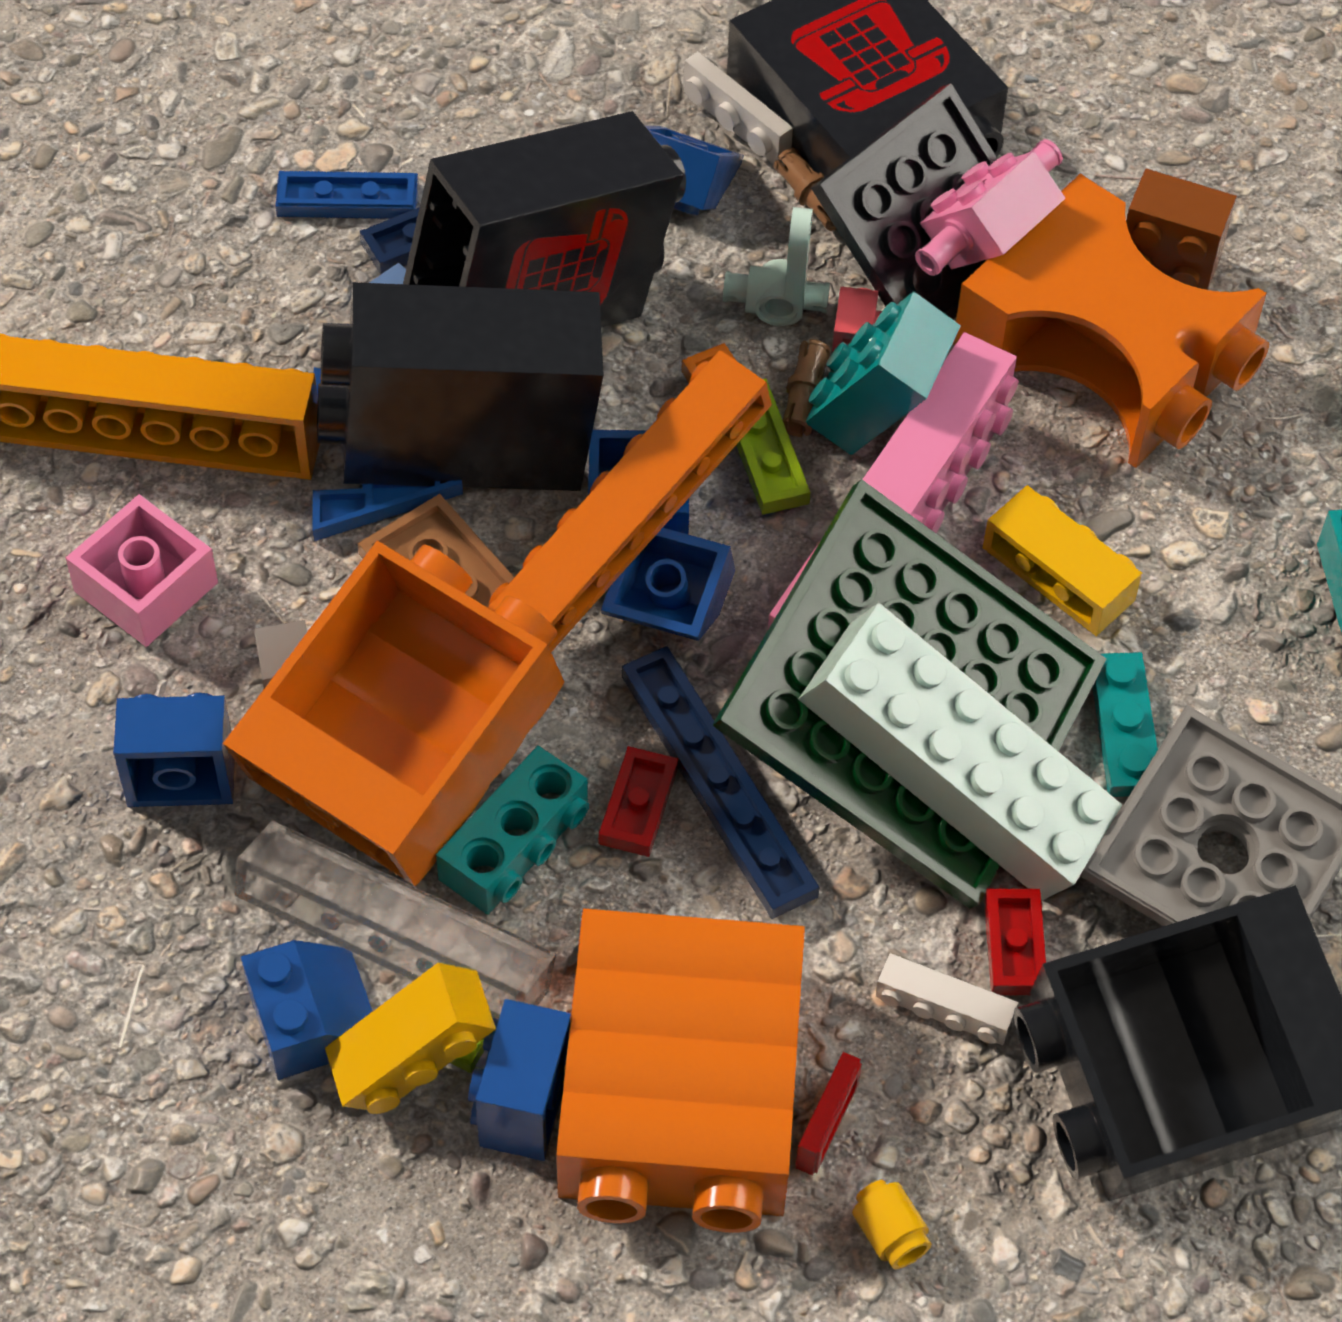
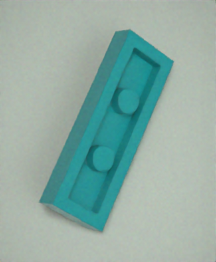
(1124, 721)

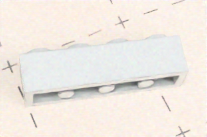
(946, 999)

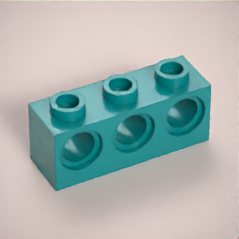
(513, 806)

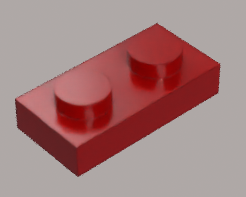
(638, 801)
(1014, 939)

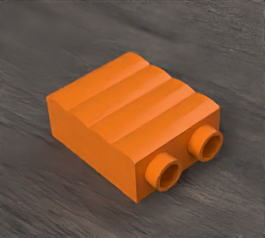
(400, 707)
(681, 1068)

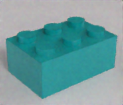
(881, 373)

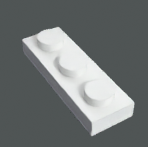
(736, 108)

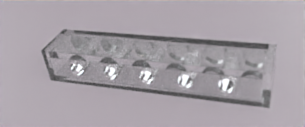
(386, 917)

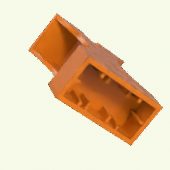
(1096, 311)

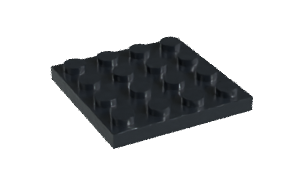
(889, 190)

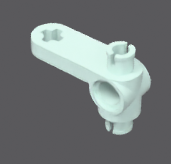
(780, 287)

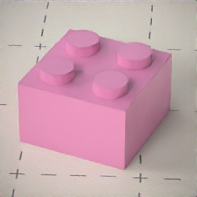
(142, 570)

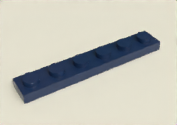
(720, 783)

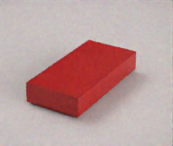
(828, 1114)

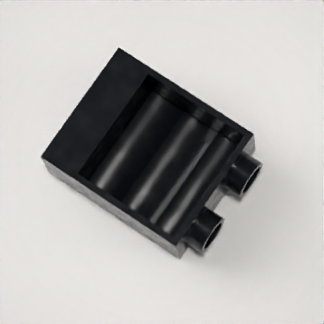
(1190, 1044)

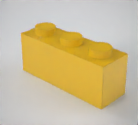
(1062, 560)
(410, 1038)

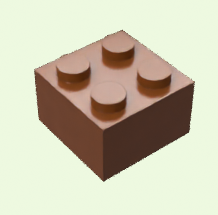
(1180, 226)

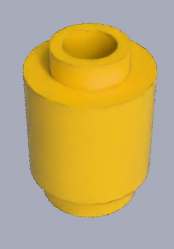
(891, 1223)

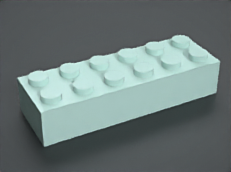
(961, 752)

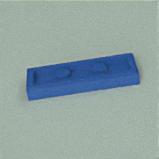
(345, 194)

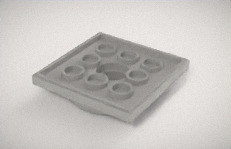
(1217, 782)

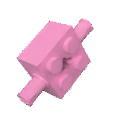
(991, 209)

